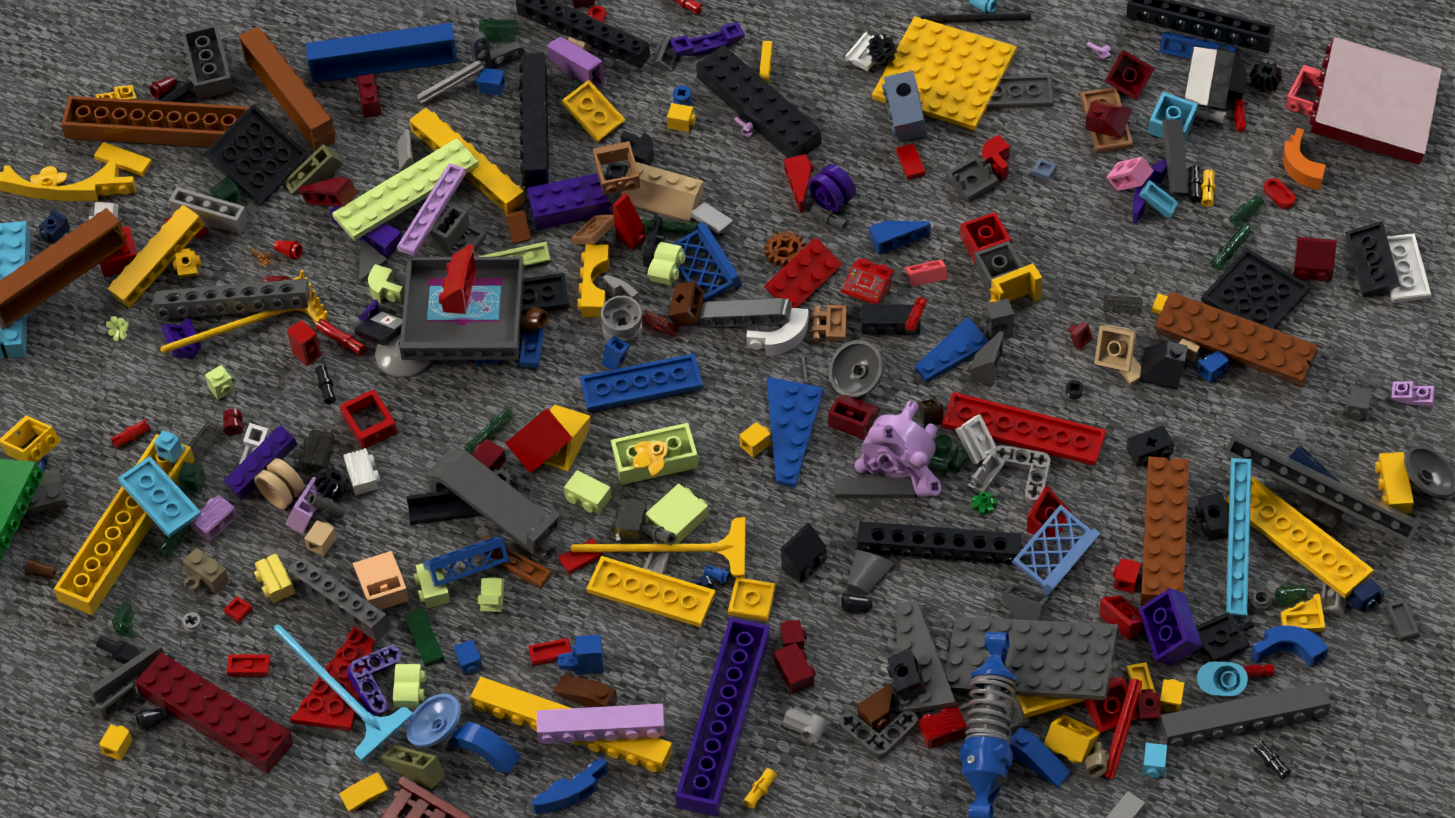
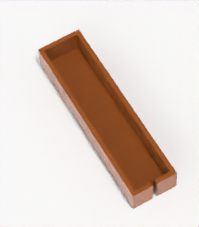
(287, 88)
(59, 266)
(1237, 338)
(1164, 527)

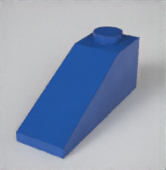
(893, 234)
(1038, 757)

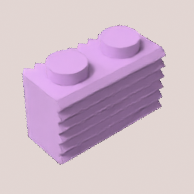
(214, 518)

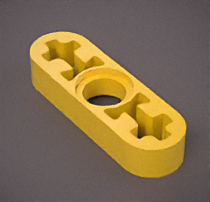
(766, 57)

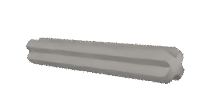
(450, 82)

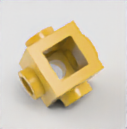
(190, 269)

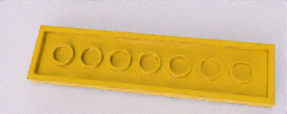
(1305, 541)

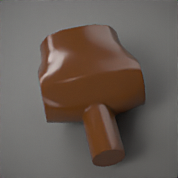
(534, 319)

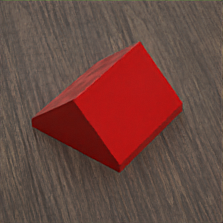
(1041, 512)
(1121, 612)

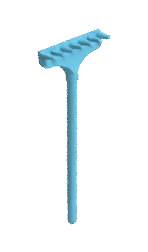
(377, 728)

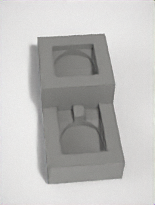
(619, 288)

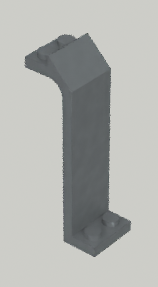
(493, 498)

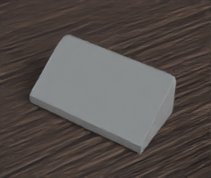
(405, 150)
(713, 218)
(1332, 601)

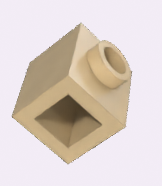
(320, 538)

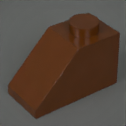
(876, 708)

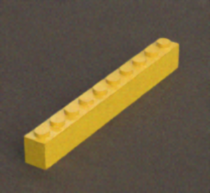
(522, 709)

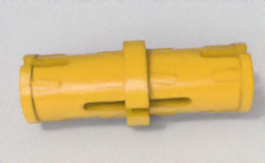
(1208, 194)
(759, 788)

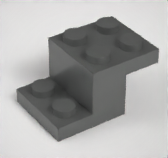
(454, 231)

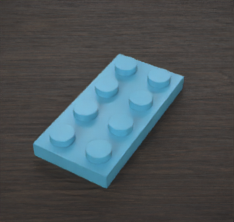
(159, 496)

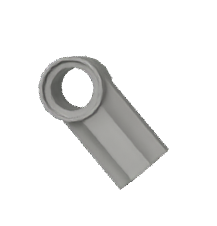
(809, 726)

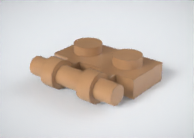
(835, 323)

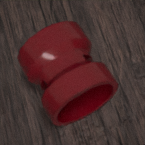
(233, 423)

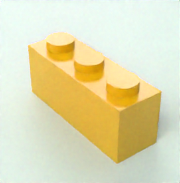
(1394, 482)

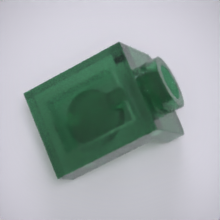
(123, 619)

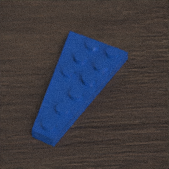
(792, 419)

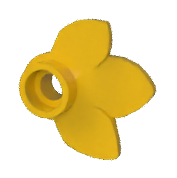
(48, 177)
(649, 458)

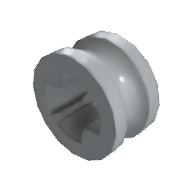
(191, 616)

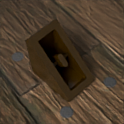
(931, 411)

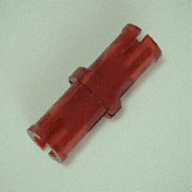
(659, 323)

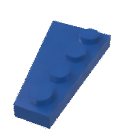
(952, 350)

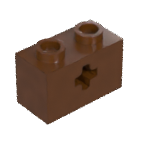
(686, 303)

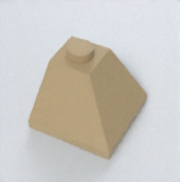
(1115, 347)

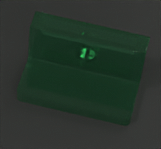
(499, 29)

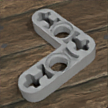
(1034, 467)

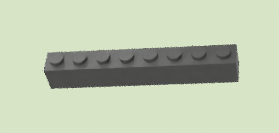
(1245, 714)

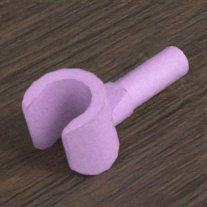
(1102, 52)
(747, 127)

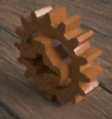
(784, 248)

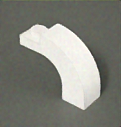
(783, 339)

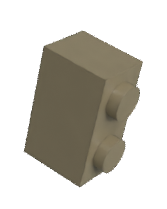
(204, 571)

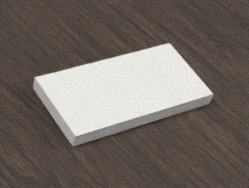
(1409, 269)

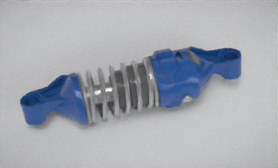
(987, 747)

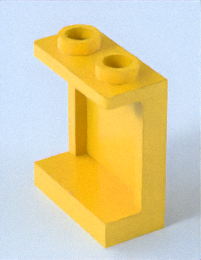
(1017, 284)

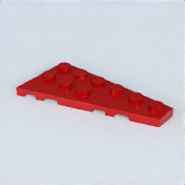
(323, 705)

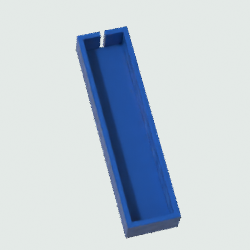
(381, 52)

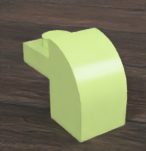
(382, 285)
(491, 594)

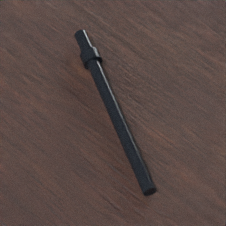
(939, 17)

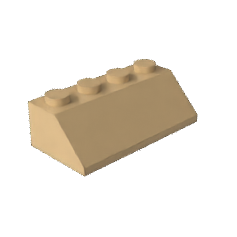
(666, 192)

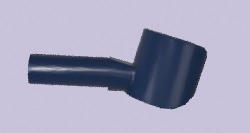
(704, 581)

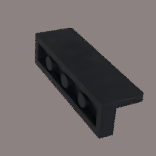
(438, 507)

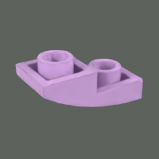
(1407, 393)

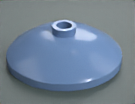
(433, 720)

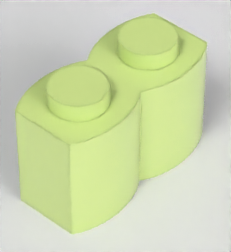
(666, 263)
(407, 685)

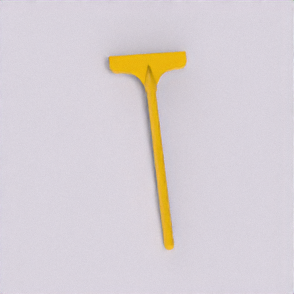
(314, 310)
(731, 547)

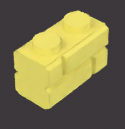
(274, 578)

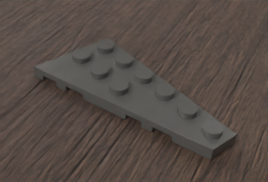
(914, 635)

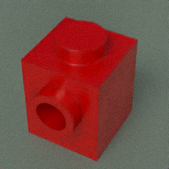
(1126, 575)

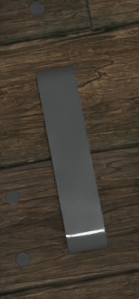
(745, 313)

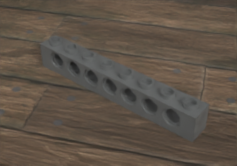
(231, 299)

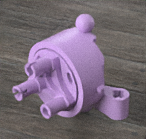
(901, 450)

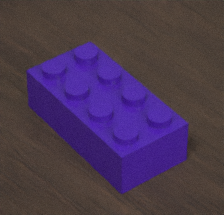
(567, 201)

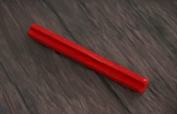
(1123, 727)

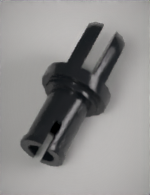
(120, 650)

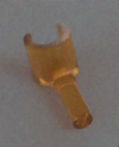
(263, 258)

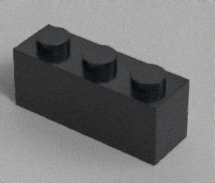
(887, 319)

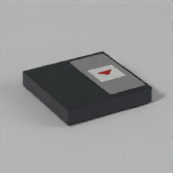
(380, 328)

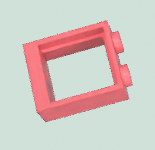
(1310, 77)

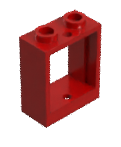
(375, 433)

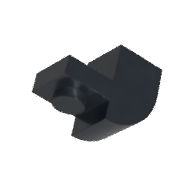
(641, 147)

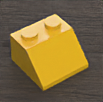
(1071, 738)

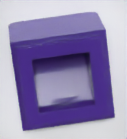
(371, 310)

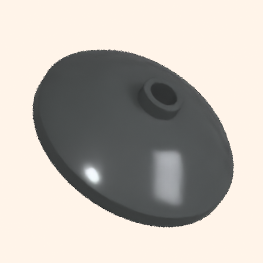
(847, 364)
(1429, 471)

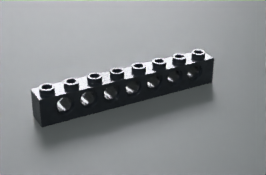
(1203, 23)
(587, 29)
(930, 536)

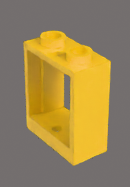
(28, 428)

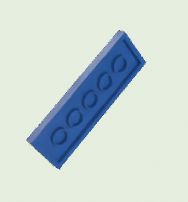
(641, 382)

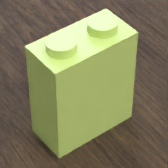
(678, 512)

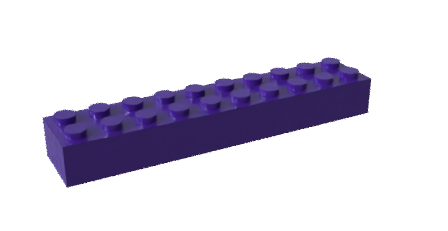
(723, 717)

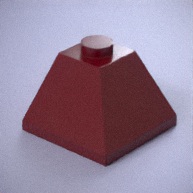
(1129, 74)
(1107, 118)

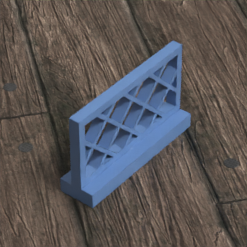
(1065, 563)

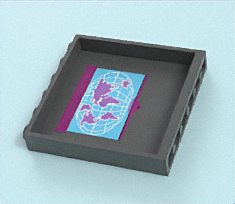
(492, 317)

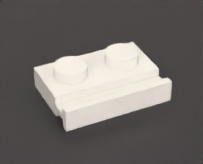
(859, 52)
(976, 439)

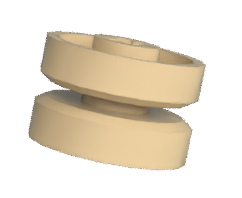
(279, 483)

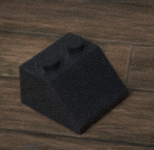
(803, 553)

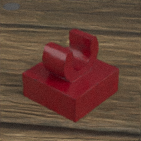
(1080, 334)

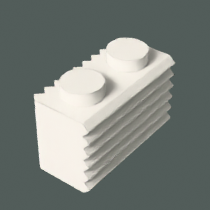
(360, 471)

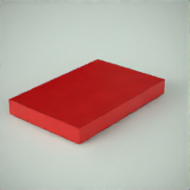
(538, 440)

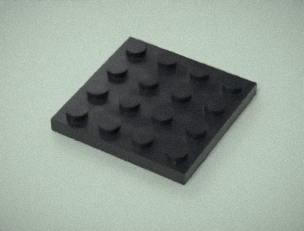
(256, 154)
(1256, 290)

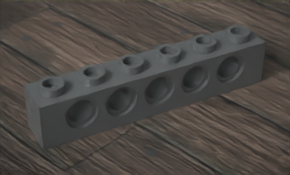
(339, 599)

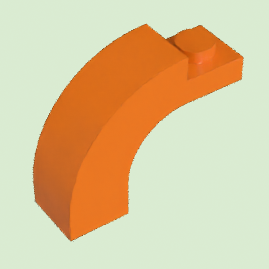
(1298, 167)

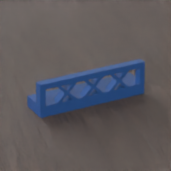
(1183, 45)
(464, 553)

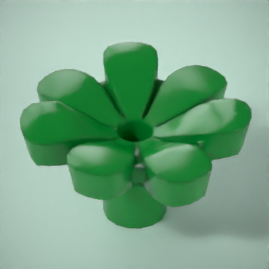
(983, 502)

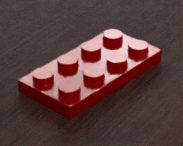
(803, 273)

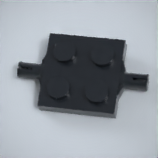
(1223, 637)

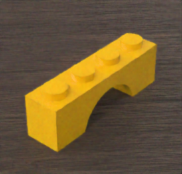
(595, 263)

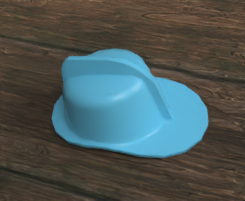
(1222, 678)

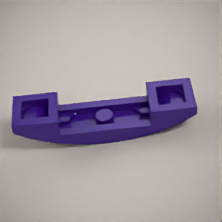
(708, 43)
(1157, 176)

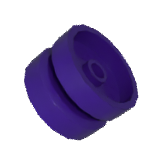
(832, 188)

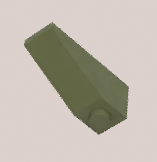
(316, 168)
(415, 765)

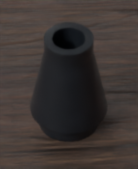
(854, 603)
(150, 717)

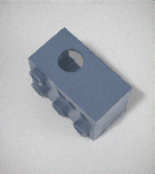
(905, 106)

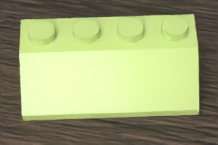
(680, 456)

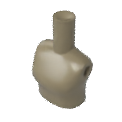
(1097, 762)

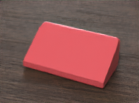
(926, 273)

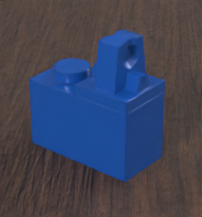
(585, 656)

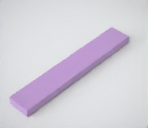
(431, 209)

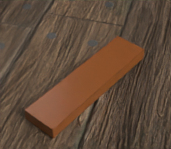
(522, 566)

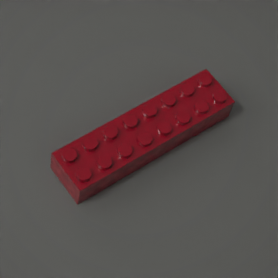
(214, 713)

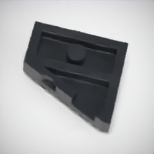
(653, 241)

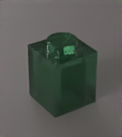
(226, 191)
(192, 478)

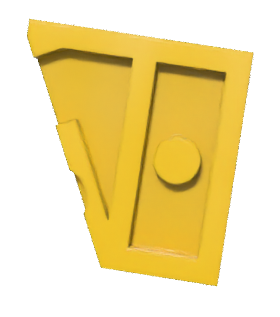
(1305, 615)

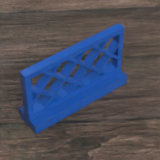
(719, 259)

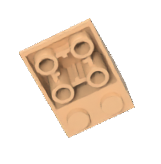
(381, 581)

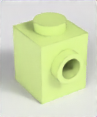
(219, 382)

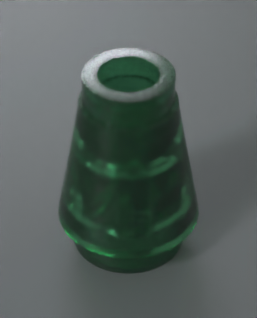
(1289, 594)

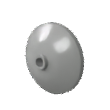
(390, 362)

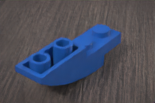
(565, 793)

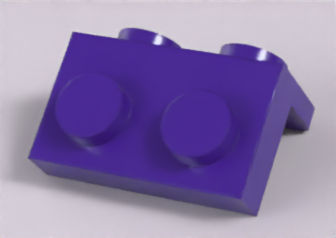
(177, 332)

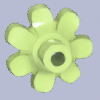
(118, 328)

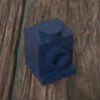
(54, 226)
(1366, 595)

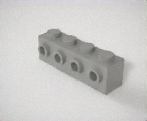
(211, 210)

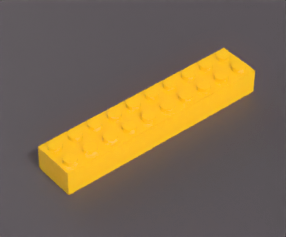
(112, 543)

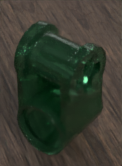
(942, 455)

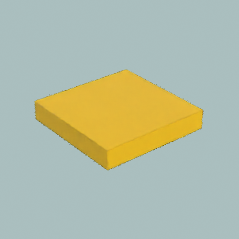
(752, 599)

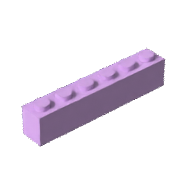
(600, 723)

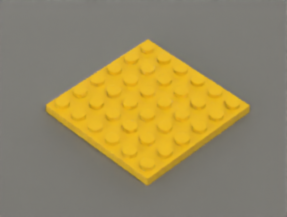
(952, 70)

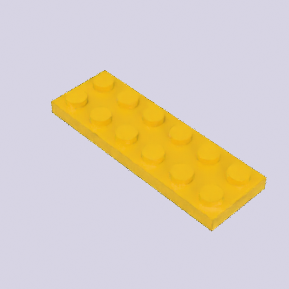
(651, 591)

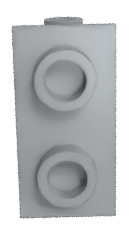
(987, 472)

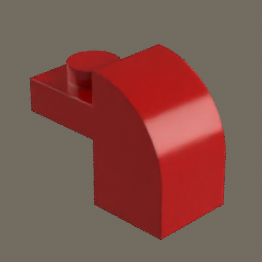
(995, 152)

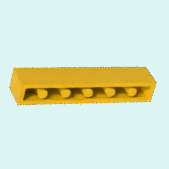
(155, 256)

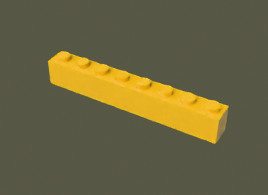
(484, 177)

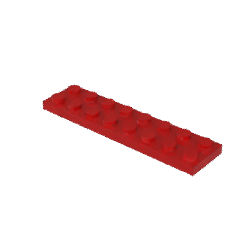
(1028, 428)

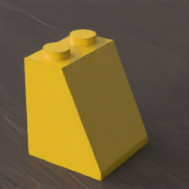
(577, 426)

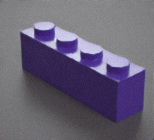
(383, 238)
(276, 445)

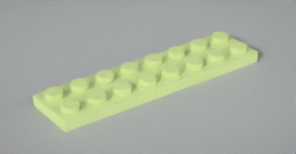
(401, 190)

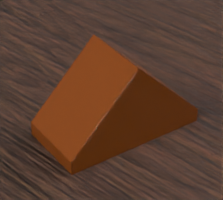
(517, 226)

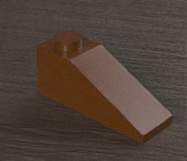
(586, 692)

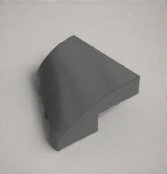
(867, 571)

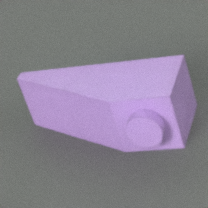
(302, 512)

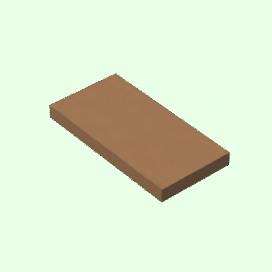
(1103, 142)

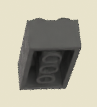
(207, 62)

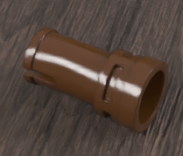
(36, 568)

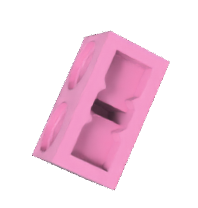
(1129, 173)

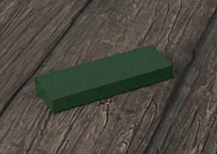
(424, 637)

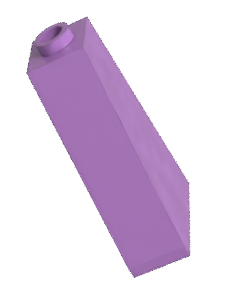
(576, 61)

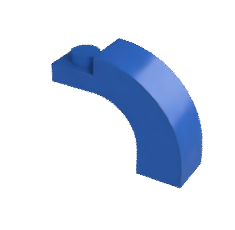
(1291, 639)
(486, 744)

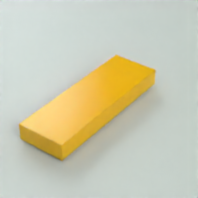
(125, 159)

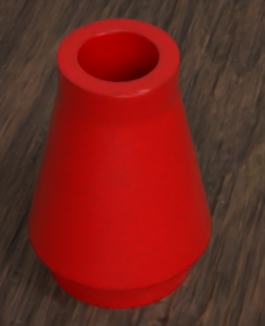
(289, 248)

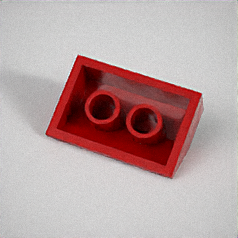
(459, 281)

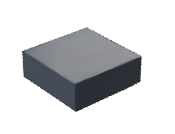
(1044, 169)

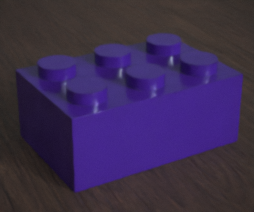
(1170, 627)

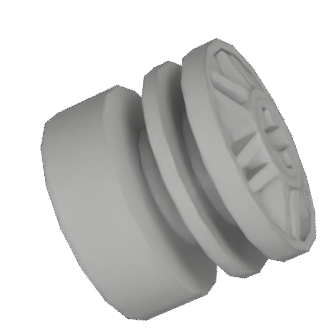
(622, 318)

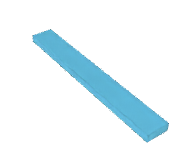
(1238, 537)

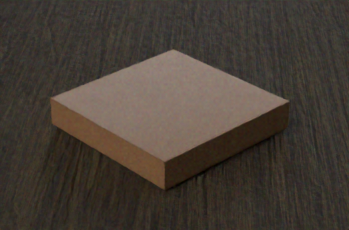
(594, 229)

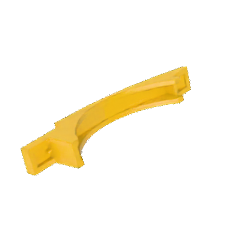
(102, 183)

